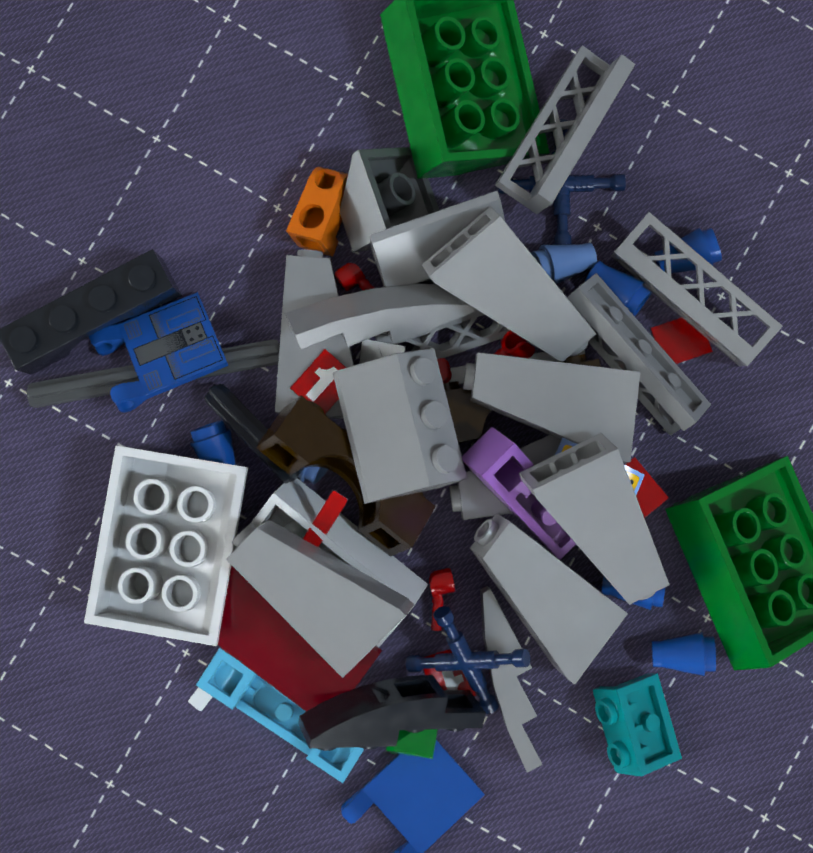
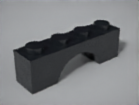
(65, 322)

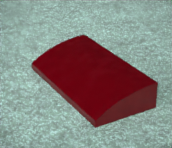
(277, 652)

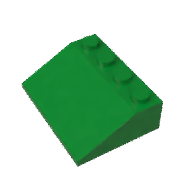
(461, 83)
(752, 561)

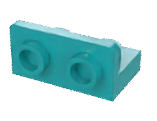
(637, 725)

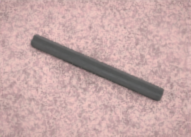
(100, 382)

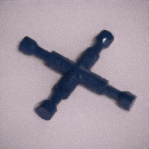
(574, 183)
(464, 659)

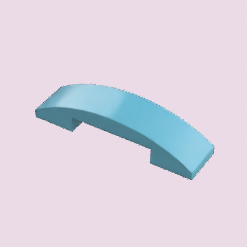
(242, 688)

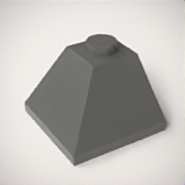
(382, 194)

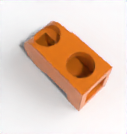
(318, 211)

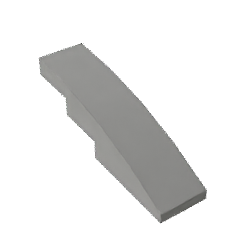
(365, 314)
(509, 693)

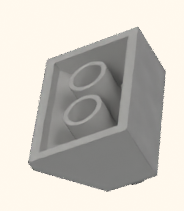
(407, 246)
(399, 425)

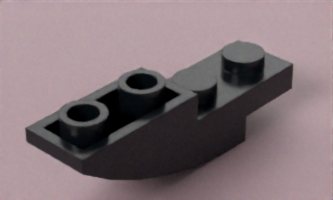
(377, 711)

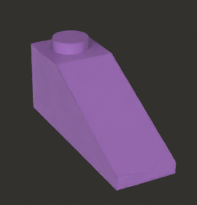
(498, 465)

